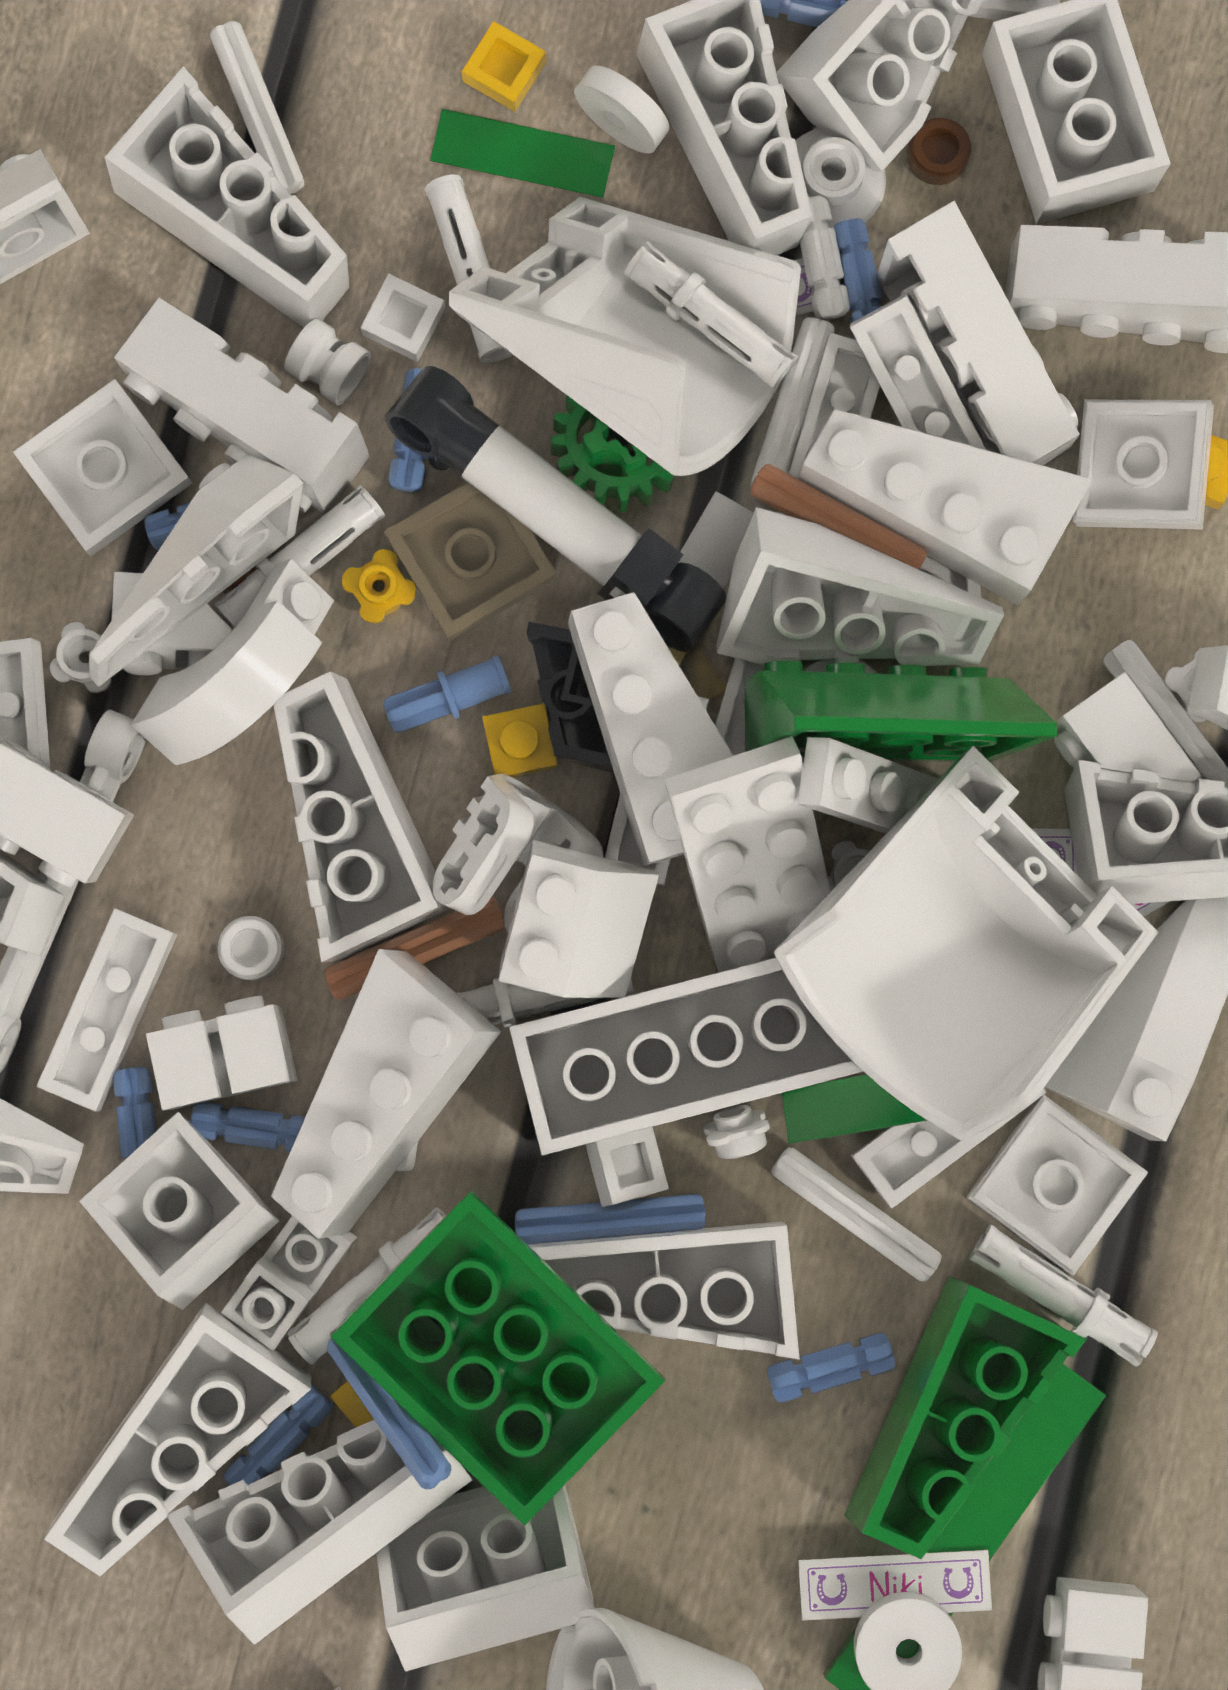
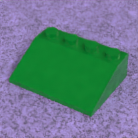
(893, 713)
(497, 1357)

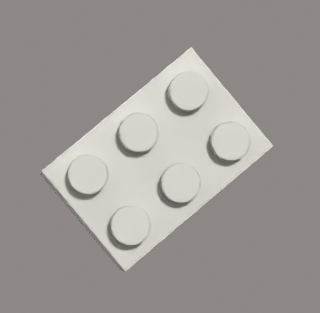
(1075, 107)

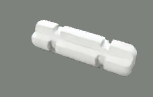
(823, 263)

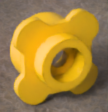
(378, 604)

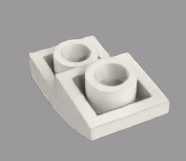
(285, 1282)

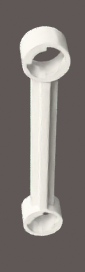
(108, 763)

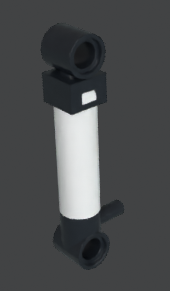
(442, 423)

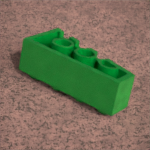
(954, 1413)

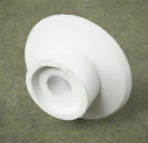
(860, 188)

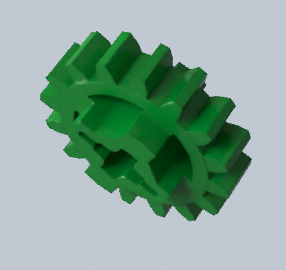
(601, 464)

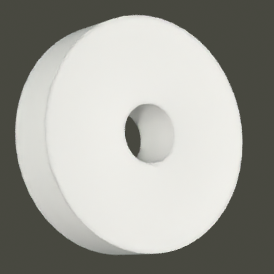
(622, 109)
(902, 1618)

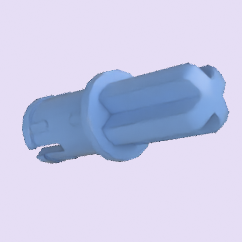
(446, 695)

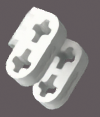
(496, 837)

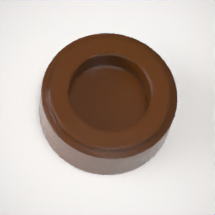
(939, 151)

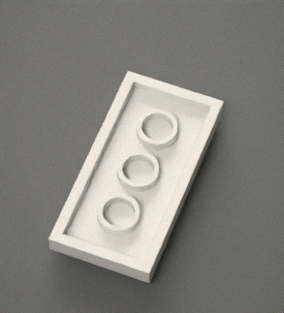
(749, 850)

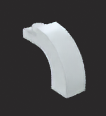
(243, 676)

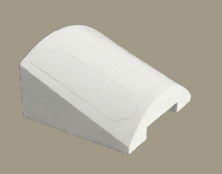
(615, 345)
(962, 955)

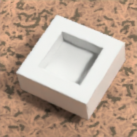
(403, 317)
(627, 1166)

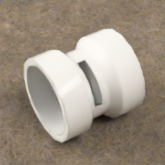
(327, 361)

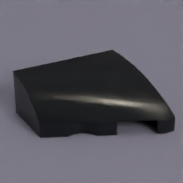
(563, 689)

